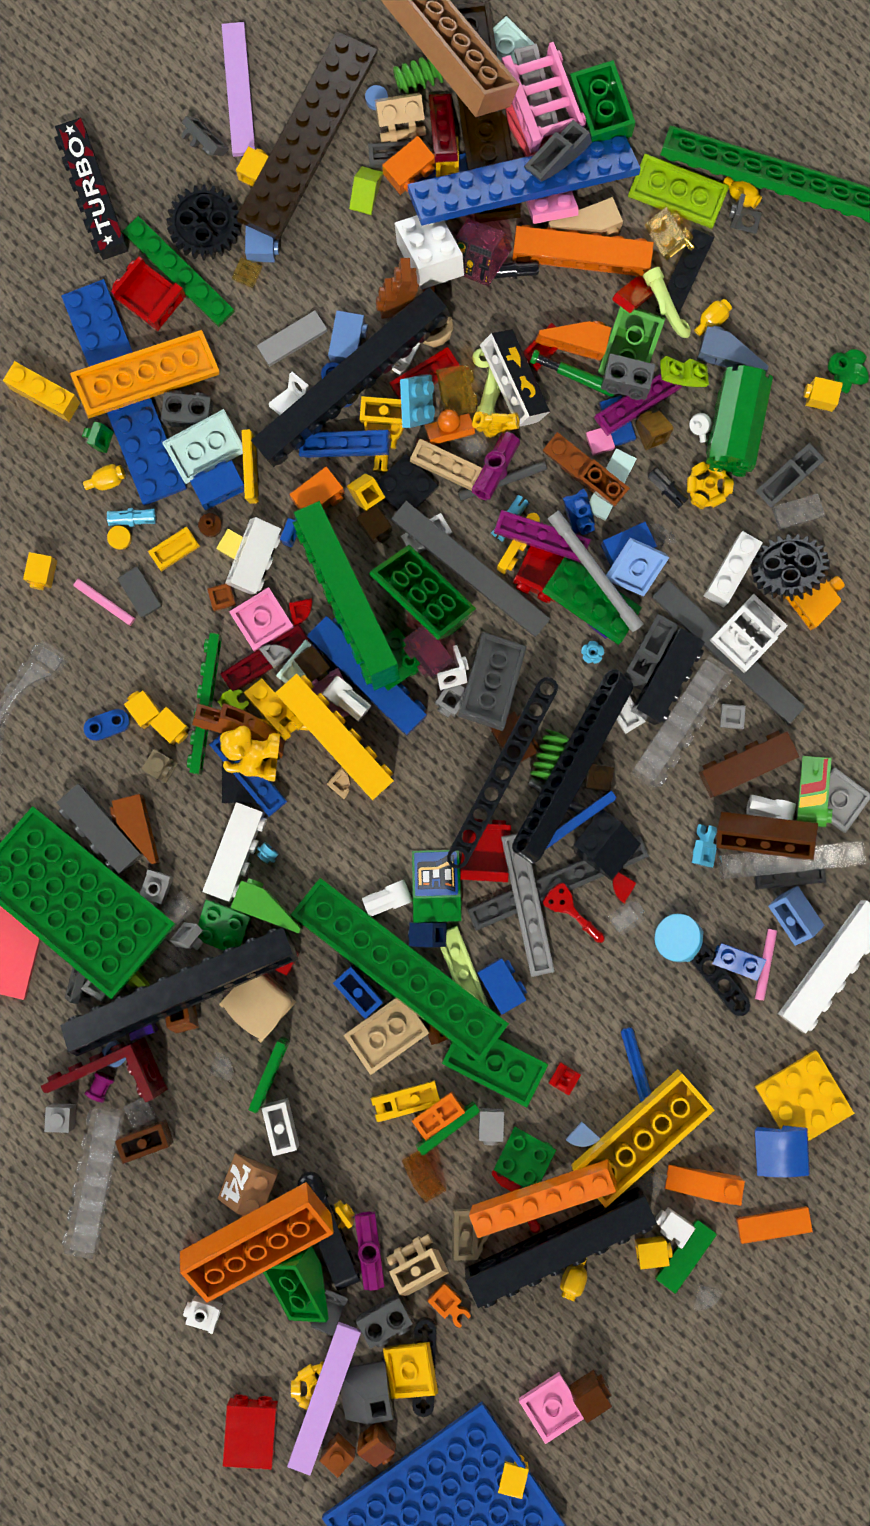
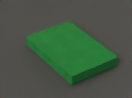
(269, 1075)

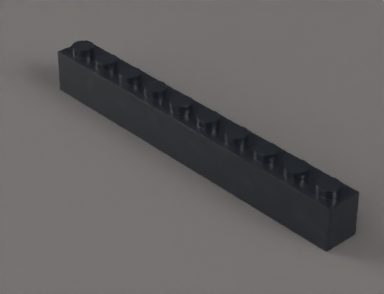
(351, 377)
(179, 991)

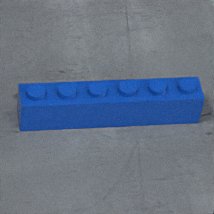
(393, 703)

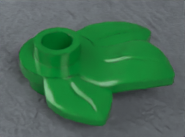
(852, 371)

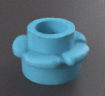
(586, 651)
(266, 853)

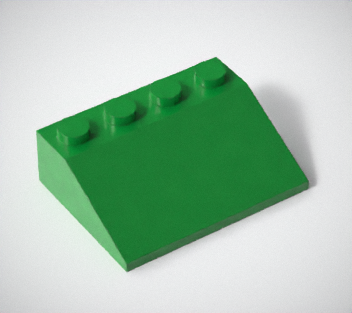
(423, 592)

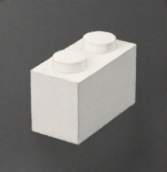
(280, 1127)

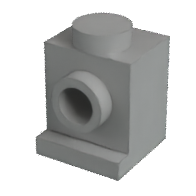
(446, 709)
(163, 883)

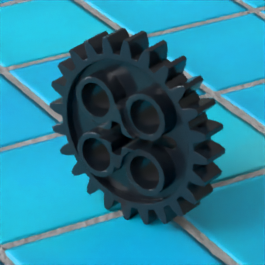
(188, 235)
(790, 567)

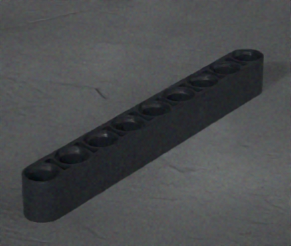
(510, 764)
(572, 766)

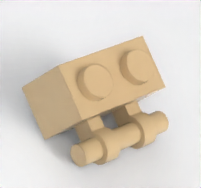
(397, 111)
(418, 1271)

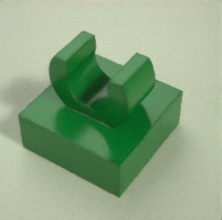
(98, 436)

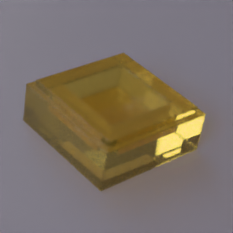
(246, 272)

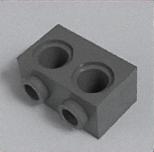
(629, 371)
(185, 416)
(381, 1315)

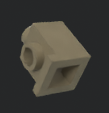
(159, 766)

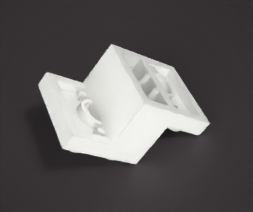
(748, 633)

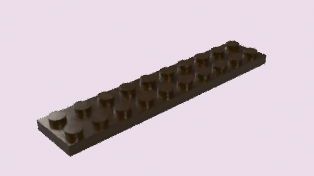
(307, 136)
(486, 136)

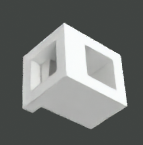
(674, 1226)
(210, 1310)

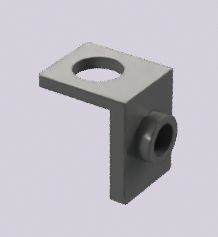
(738, 212)
(335, 1305)

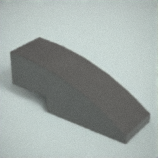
(559, 151)
(790, 475)
(650, 651)

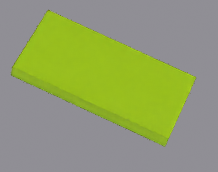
(679, 190)

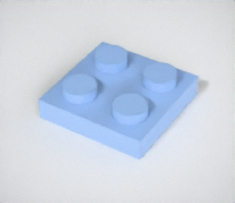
(637, 567)

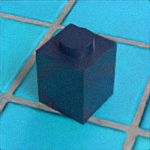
(427, 934)

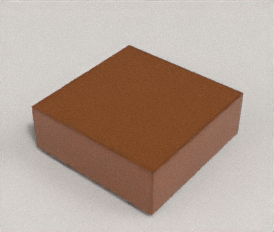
(221, 597)

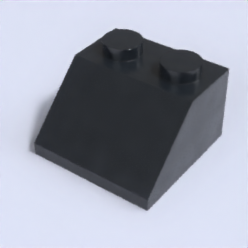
(606, 845)

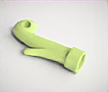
(655, 280)
(491, 388)

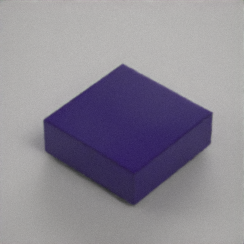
(144, 1031)

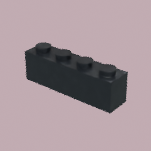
(668, 677)

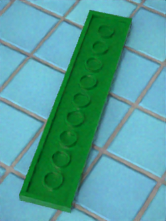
(767, 172)
(399, 970)

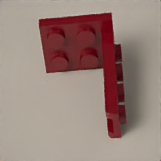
(139, 1064)

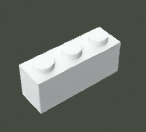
(253, 556)
(733, 569)

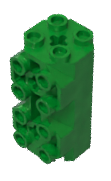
(739, 420)

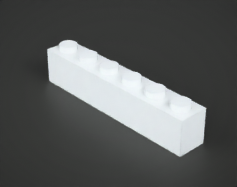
(830, 971)

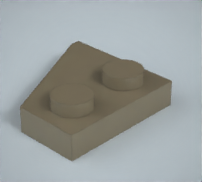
(464, 1239)

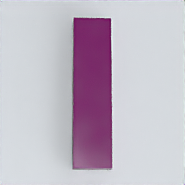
(628, 409)
(535, 534)

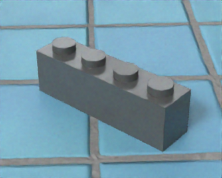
(99, 828)

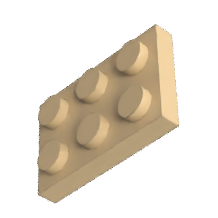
(386, 1035)

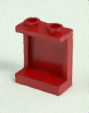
(147, 293)
(536, 571)
(488, 857)
(250, 1432)

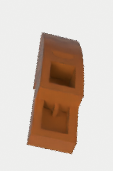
(397, 290)
(585, 470)
(231, 718)

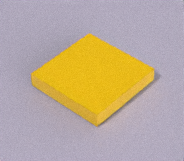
(410, 1370)

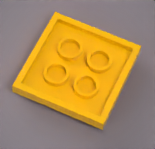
(805, 1096)

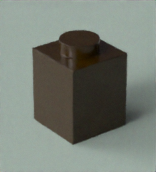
(375, 525)
(313, 663)
(599, 778)

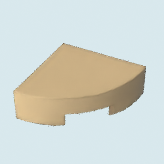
(340, 783)

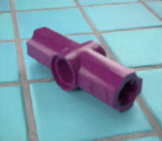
(491, 476)
(370, 1264)

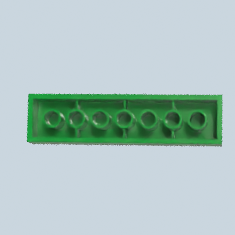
(345, 596)

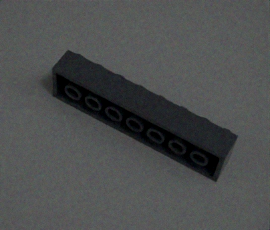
(558, 1248)

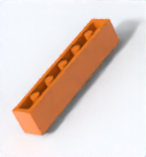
(582, 250)
(543, 1198)

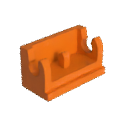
(438, 1116)

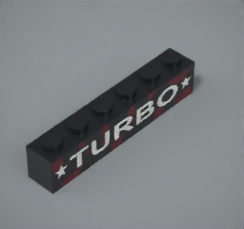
(91, 189)

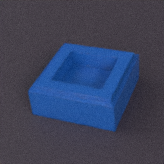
(288, 535)

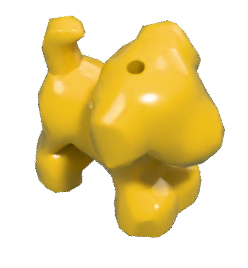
(239, 745)

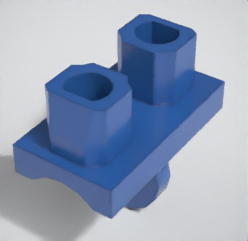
(579, 512)

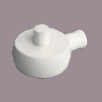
(700, 425)

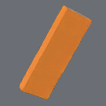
(774, 1225)

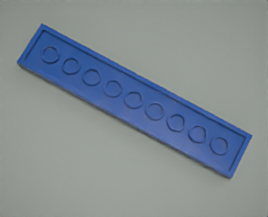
(511, 183)
(134, 425)

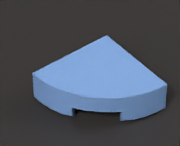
(582, 1136)

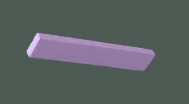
(238, 87)
(324, 1398)

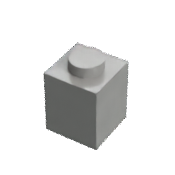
(60, 1118)
(491, 1126)

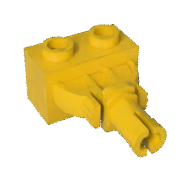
(382, 415)

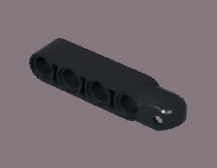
(333, 1248)

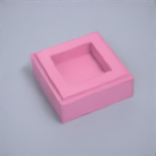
(599, 441)

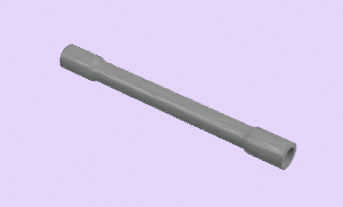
(625, 611)

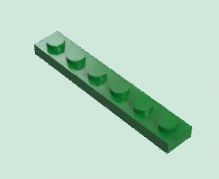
(178, 271)
(205, 693)

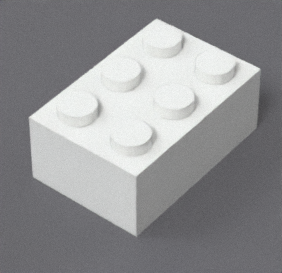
(430, 251)

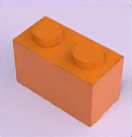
(409, 165)
(321, 488)

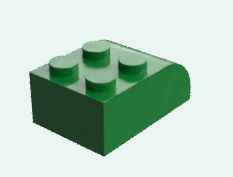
(602, 102)

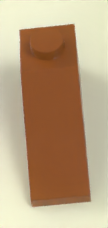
(135, 822)

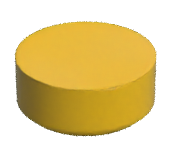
(119, 537)

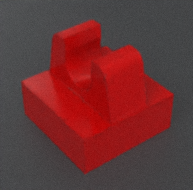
(564, 1078)

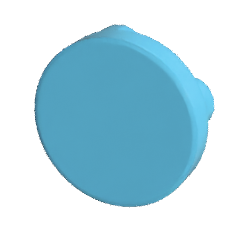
(678, 938)

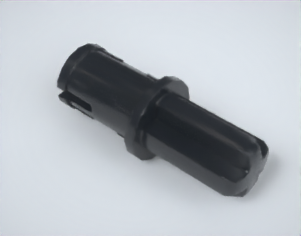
(518, 269)
(667, 487)

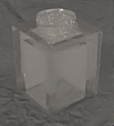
(626, 917)

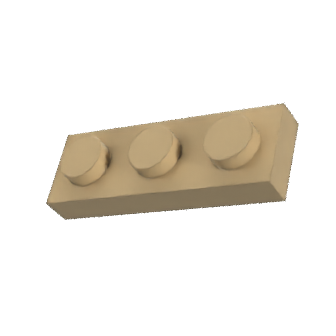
(445, 464)

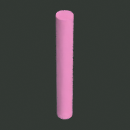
(104, 602)
(767, 954)

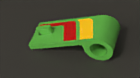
(815, 791)

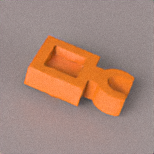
(447, 1302)

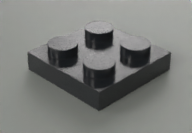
(406, 483)

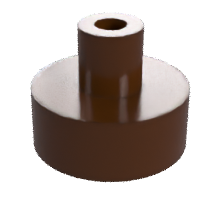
(214, 527)

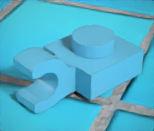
(704, 849)

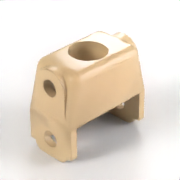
(258, 1005)

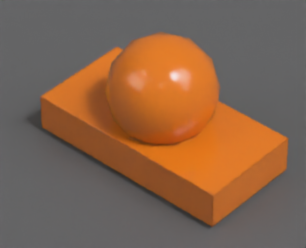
(449, 427)

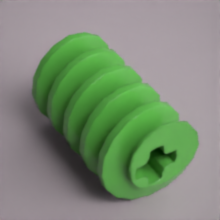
(416, 75)
(551, 754)

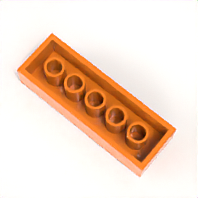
(256, 1242)

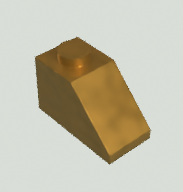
(653, 429)

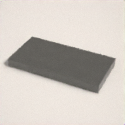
(492, 681)

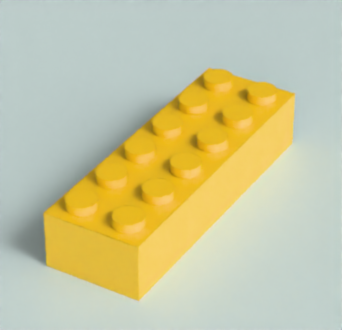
(334, 736)
(648, 1132)

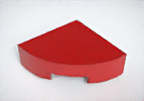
(300, 610)
(622, 887)

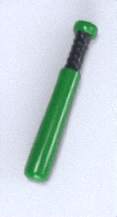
(576, 374)

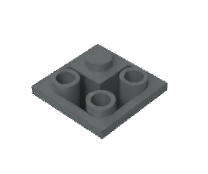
(367, 1393)

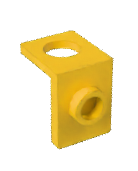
(345, 1213)

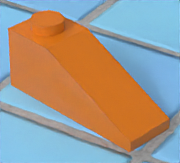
(582, 339)
(705, 1184)

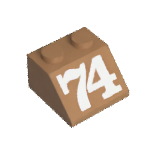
(247, 1185)

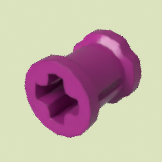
(99, 1087)

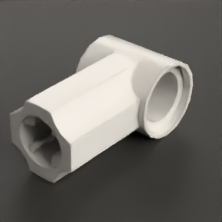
(342, 695)
(770, 808)
(391, 897)

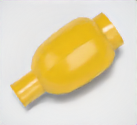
(751, 193)
(714, 315)
(106, 477)
(573, 1281)

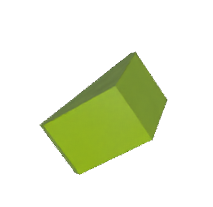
(365, 190)

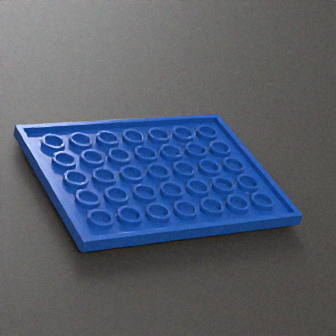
(449, 1483)

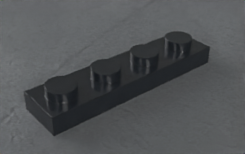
(687, 269)

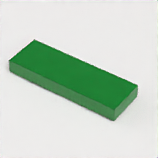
(424, 1147)
(685, 1259)

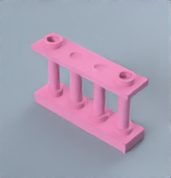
(527, 114)

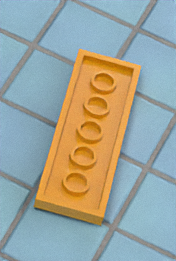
(144, 374)

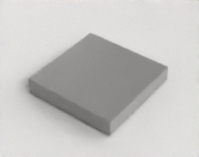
(845, 799)

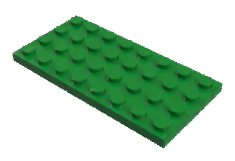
(77, 904)

